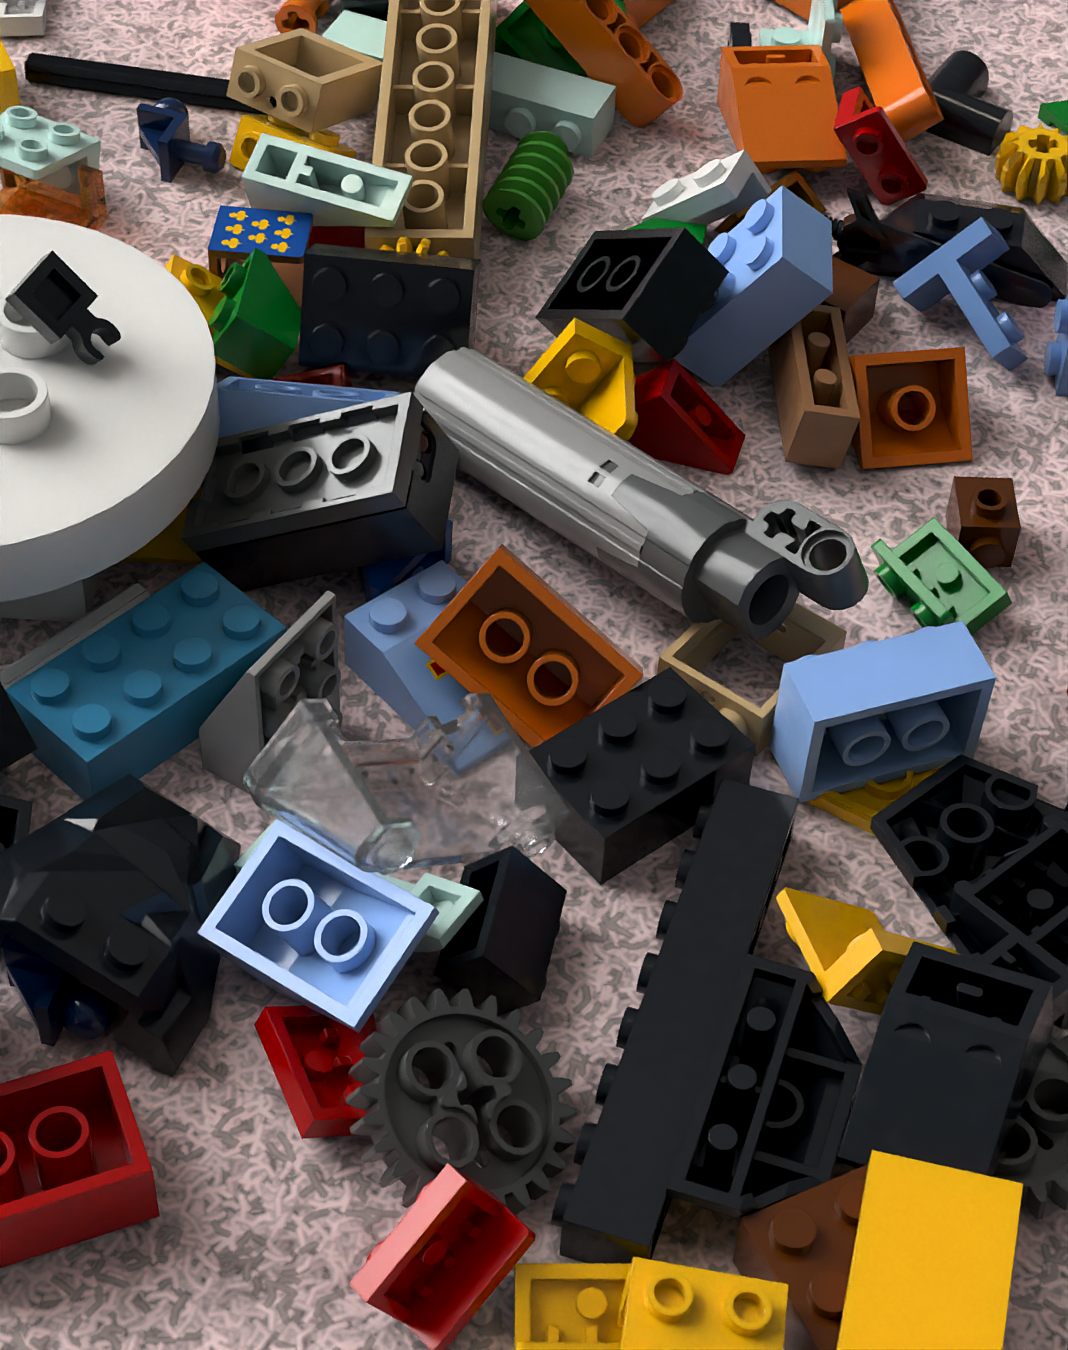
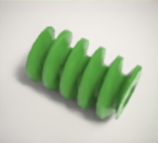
(529, 186)

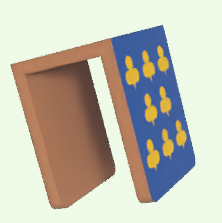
(277, 233)

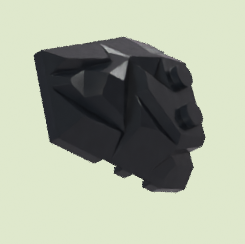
(987, 868)
(119, 906)

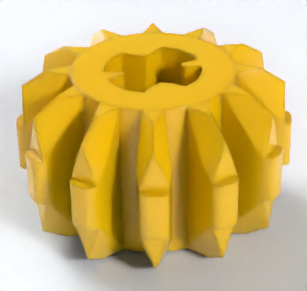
(1034, 164)

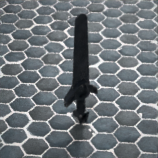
(868, 240)

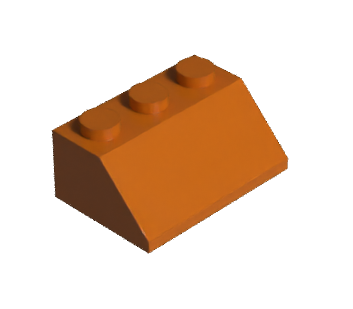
(527, 649)

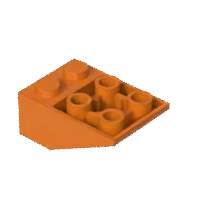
(781, 106)

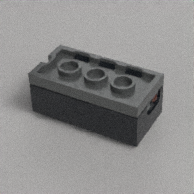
(324, 494)

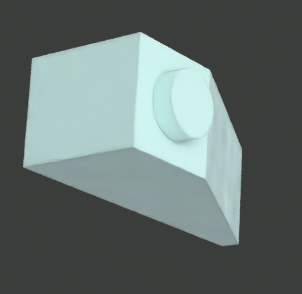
(323, 183)

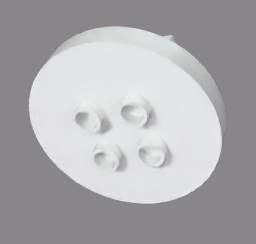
(101, 449)

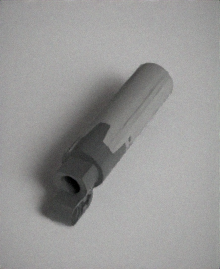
(633, 508)

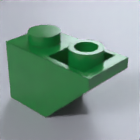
(256, 318)

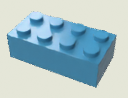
(143, 681)

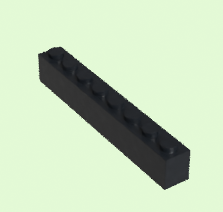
(667, 1042)

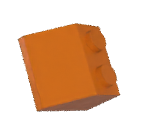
(911, 408)

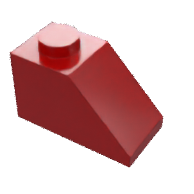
(683, 422)

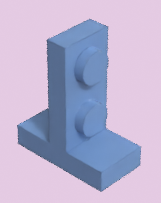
(957, 270)

